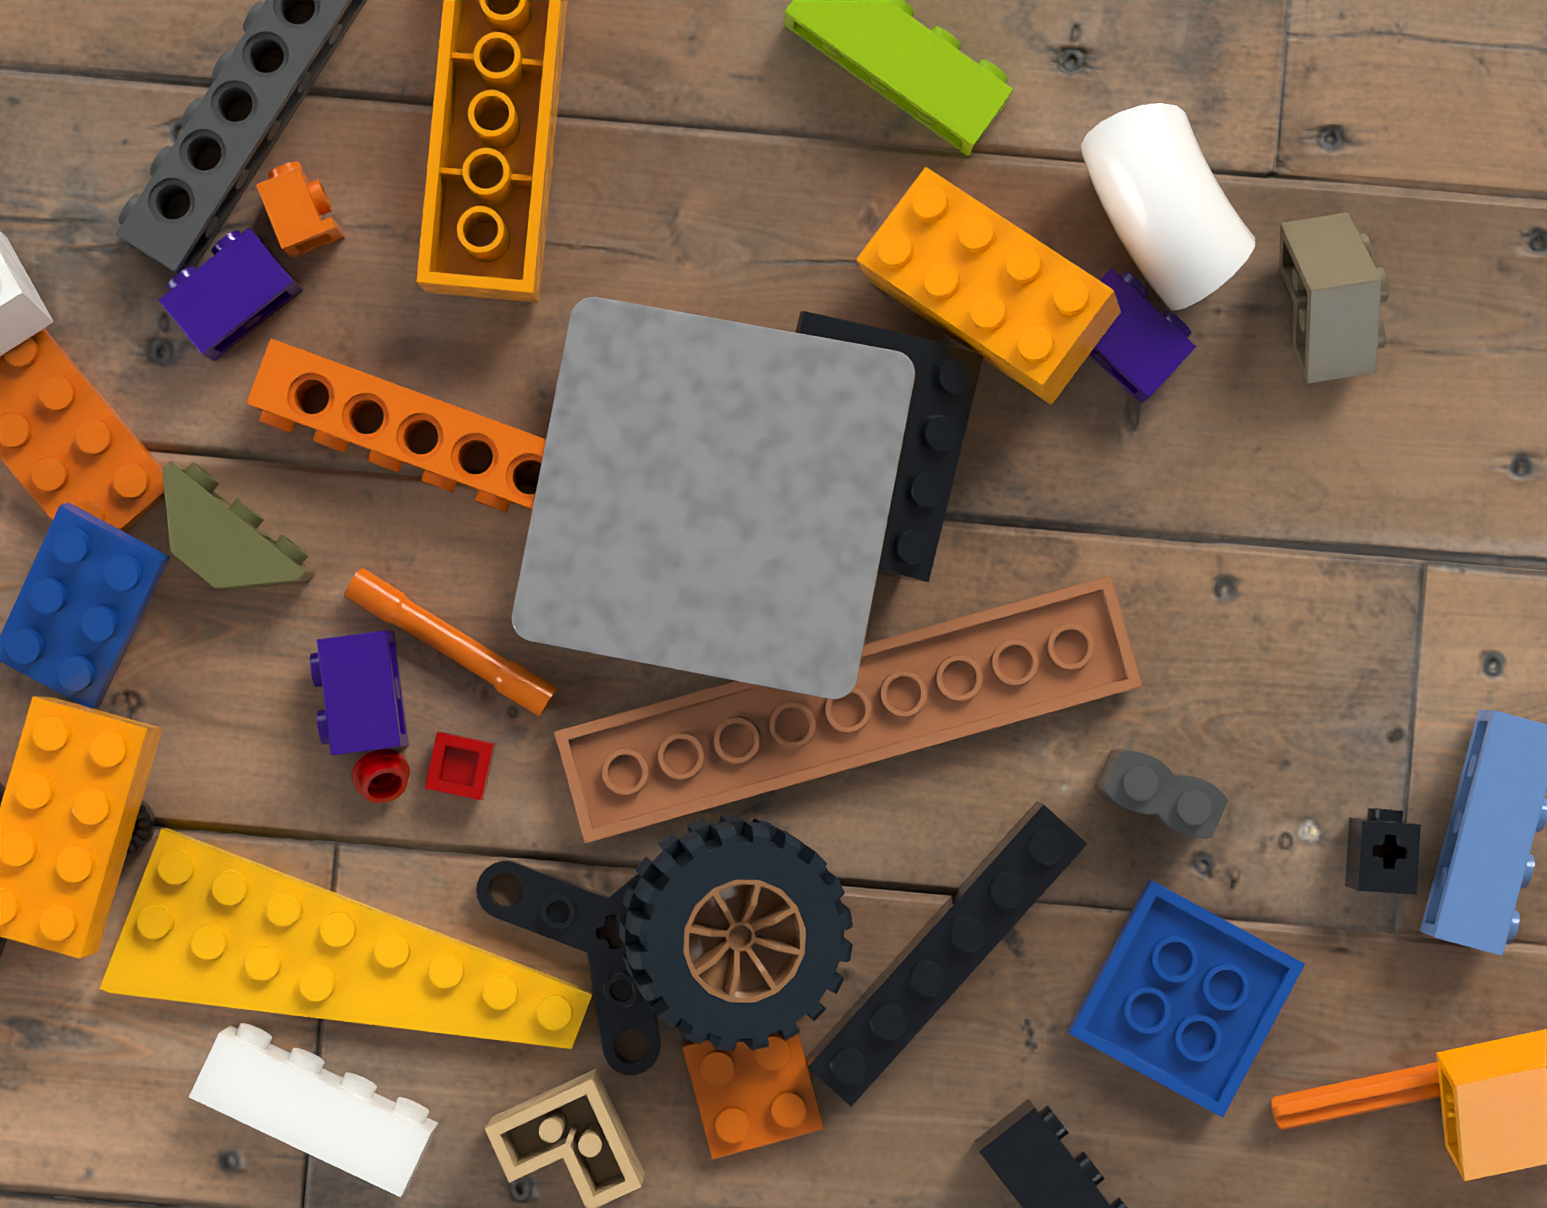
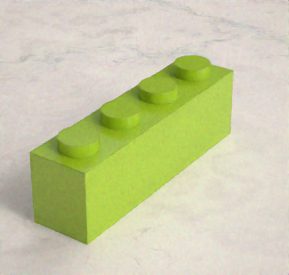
(906, 64)

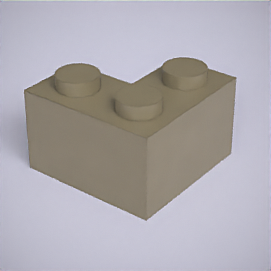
(1333, 296)

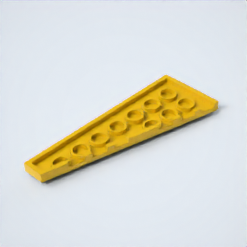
(267, 942)

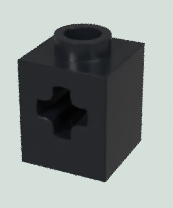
(1392, 872)

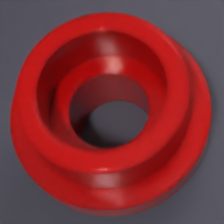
(381, 775)

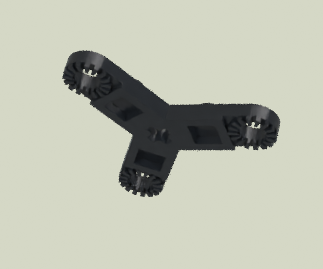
(573, 918)

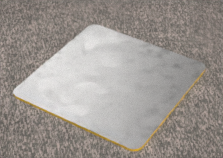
(713, 497)

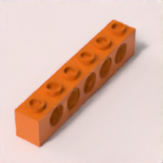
(290, 372)

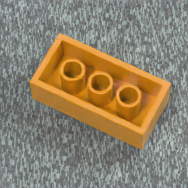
(989, 285)
(69, 822)

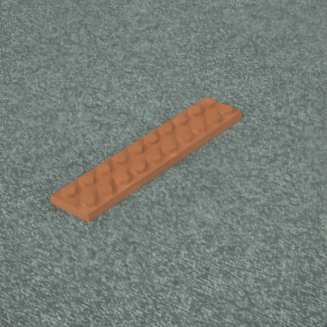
(905, 698)

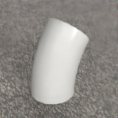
(1166, 203)

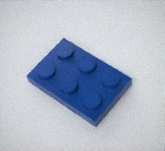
(80, 605)

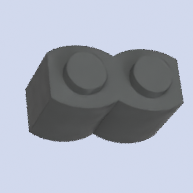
(1172, 799)

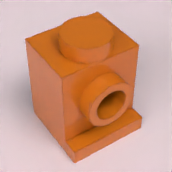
(298, 210)

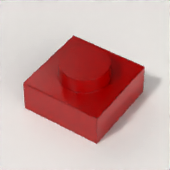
(460, 765)

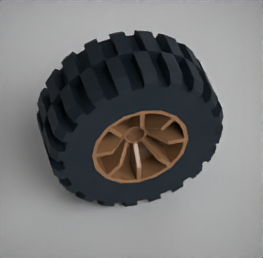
(735, 932)

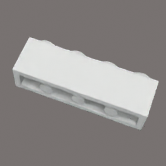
(314, 1108)

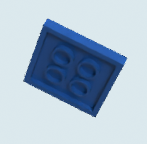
(1185, 998)

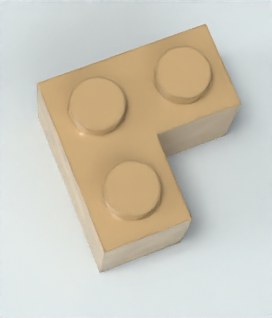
(571, 1124)

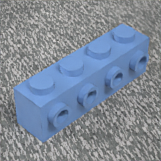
(1490, 834)

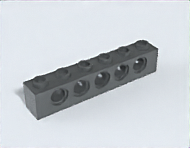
(243, 143)

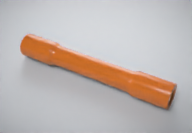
(396, 608)

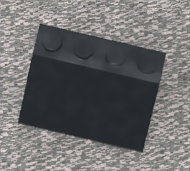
(931, 438)

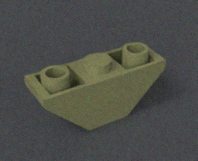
(225, 538)

